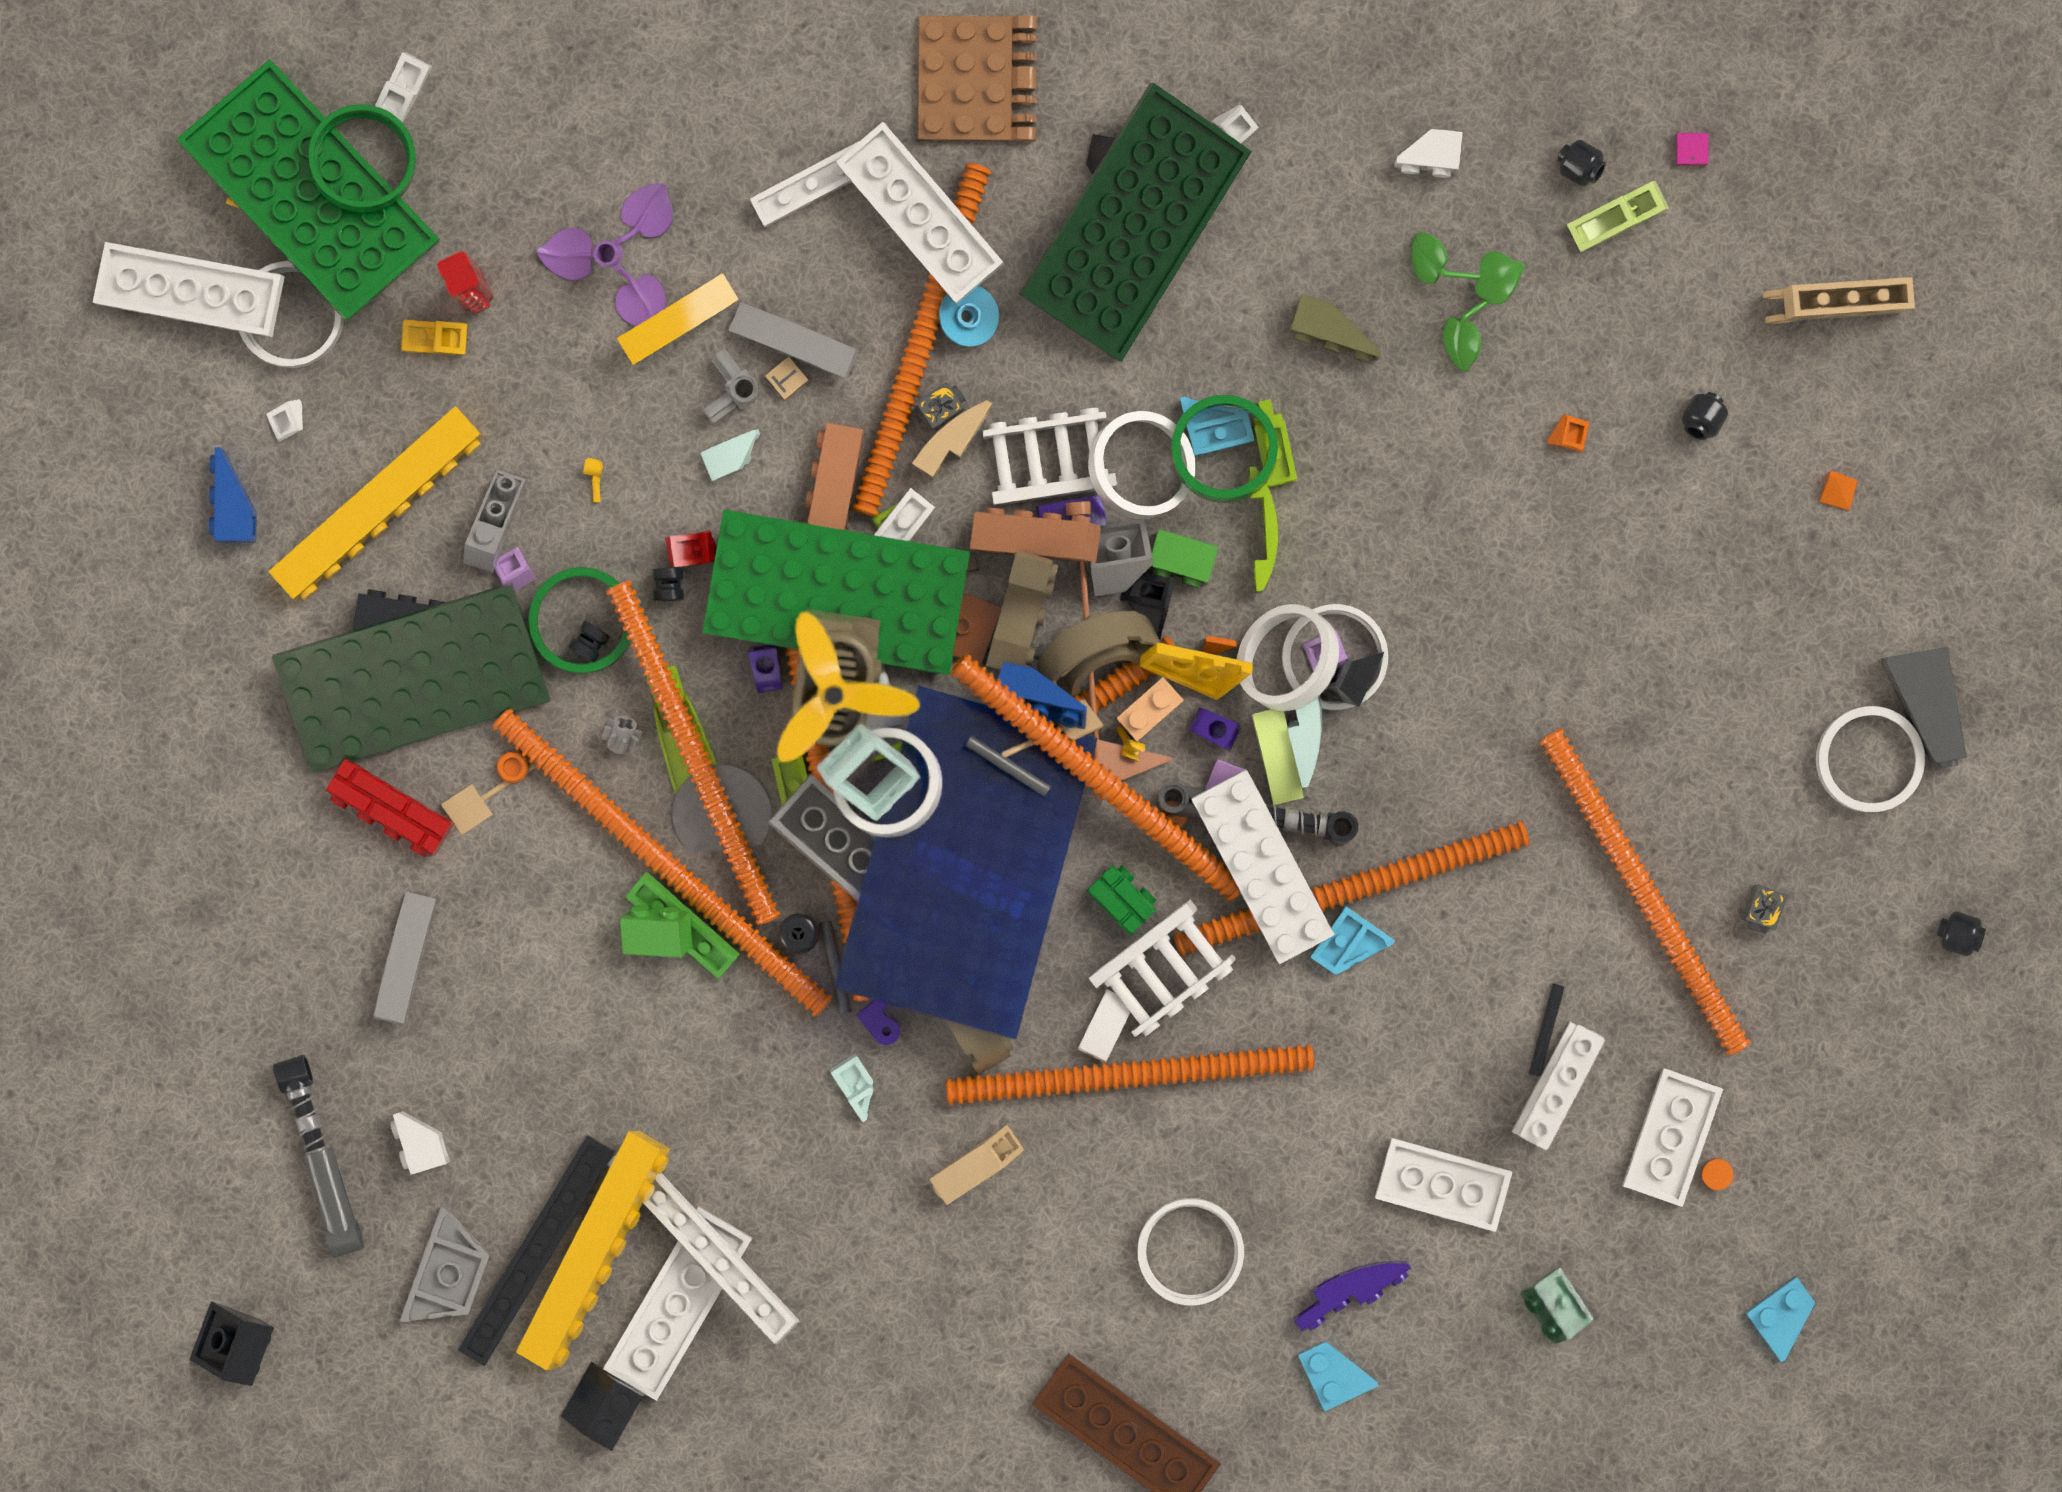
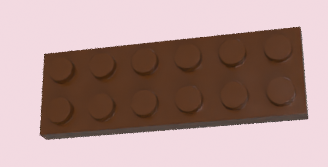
(1123, 1430)

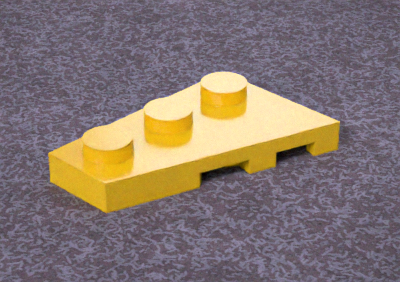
(1195, 669)

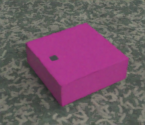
(1692, 149)

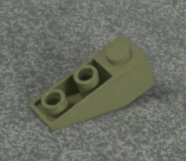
(1326, 324)

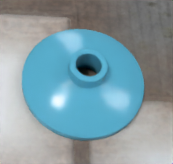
(982, 322)

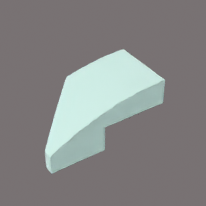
(729, 455)
(855, 1084)

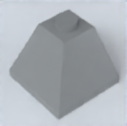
(1121, 557)

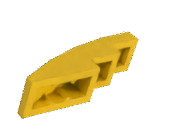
(677, 319)

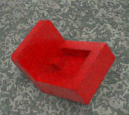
(691, 549)

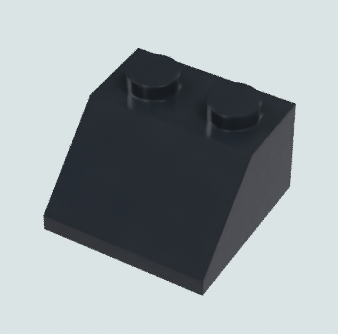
(231, 1344)
(602, 1406)

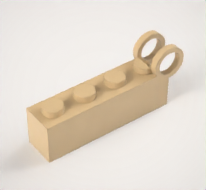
(1843, 299)

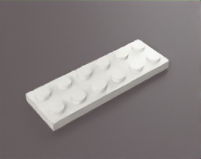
(920, 213)
(188, 289)
(1262, 866)
(670, 1315)

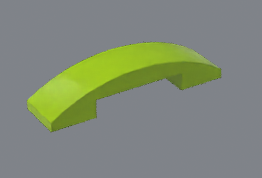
(1264, 568)

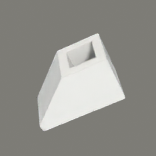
(1433, 152)
(421, 1143)

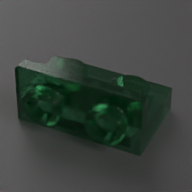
(1557, 1306)

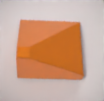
(1569, 433)
(1838, 490)
(1218, 645)

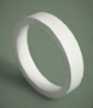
(282, 267)
(1099, 479)
(1349, 611)
(1320, 677)
(1823, 768)
(925, 810)
(1212, 1294)

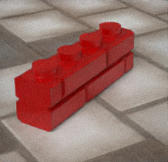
(465, 282)
(389, 807)

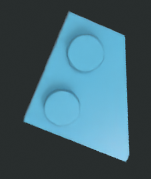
(1217, 428)
(1352, 942)
(1782, 1316)
(1334, 1375)

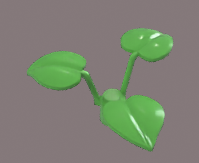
(1495, 284)

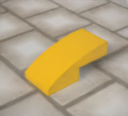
(433, 337)

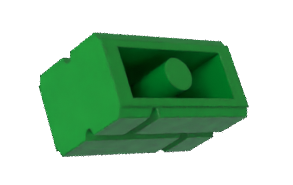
(1122, 899)

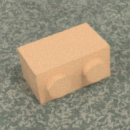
(1149, 709)

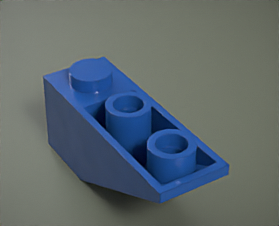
(233, 511)
(1043, 695)

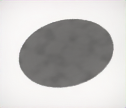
(748, 802)

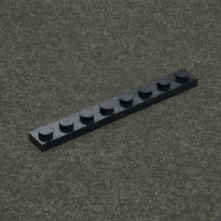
(536, 1250)

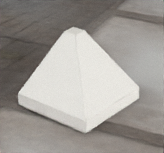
(1236, 123)
(286, 419)

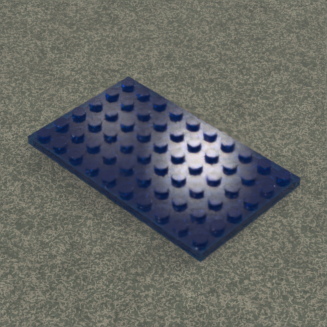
(965, 899)

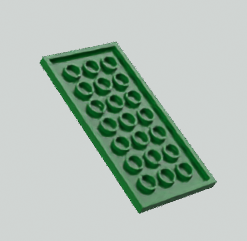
(259, 154)
(780, 567)

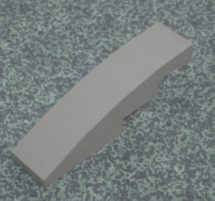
(793, 340)
(404, 958)

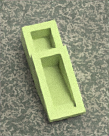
(1618, 216)
(1277, 756)

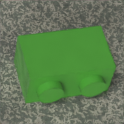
(1183, 558)
(656, 932)

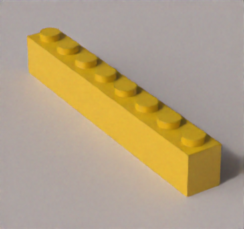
(376, 504)
(593, 1250)

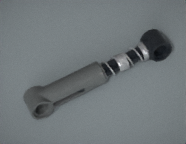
(1287, 818)
(341, 1227)

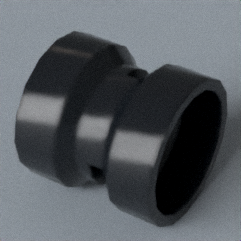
(668, 592)
(585, 647)

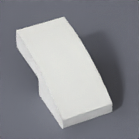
(403, 86)
(1104, 1027)

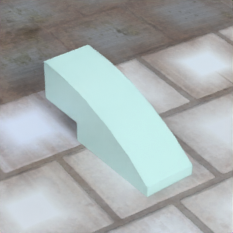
(1306, 738)

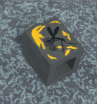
(941, 405)
(1764, 908)

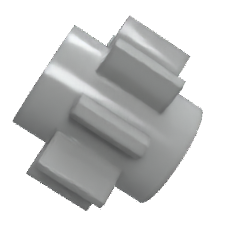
(621, 734)

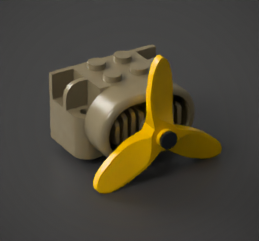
(837, 682)

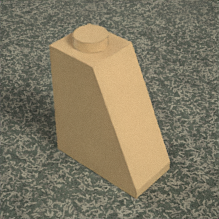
(976, 1165)

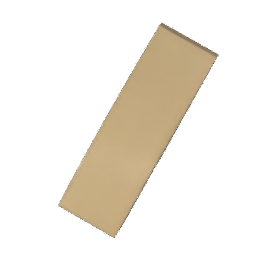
(952, 439)

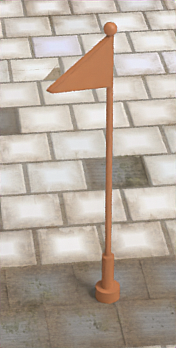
(1104, 751)

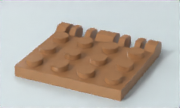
(971, 78)

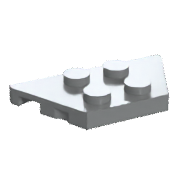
(447, 1273)

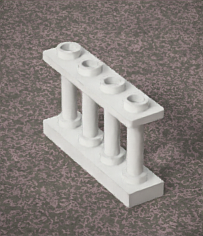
(1038, 487)
(1134, 957)
(1558, 1085)

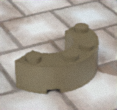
(1028, 584)
(1093, 644)
(982, 1047)

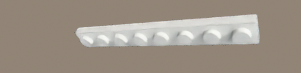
(719, 1260)

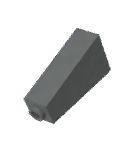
(1930, 702)

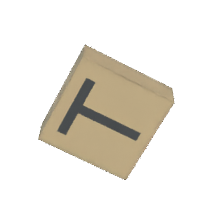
(787, 378)

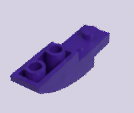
(1362, 1281)

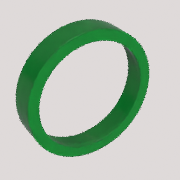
(361, 112)
(1220, 495)
(593, 667)

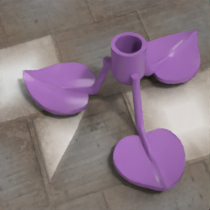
(570, 253)

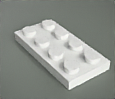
(1672, 1137)
(1443, 1184)

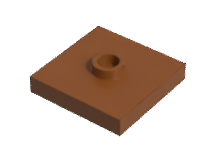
(975, 627)

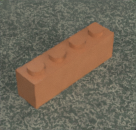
(834, 476)
(1039, 536)

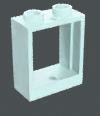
(850, 755)

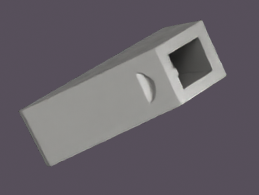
(493, 521)

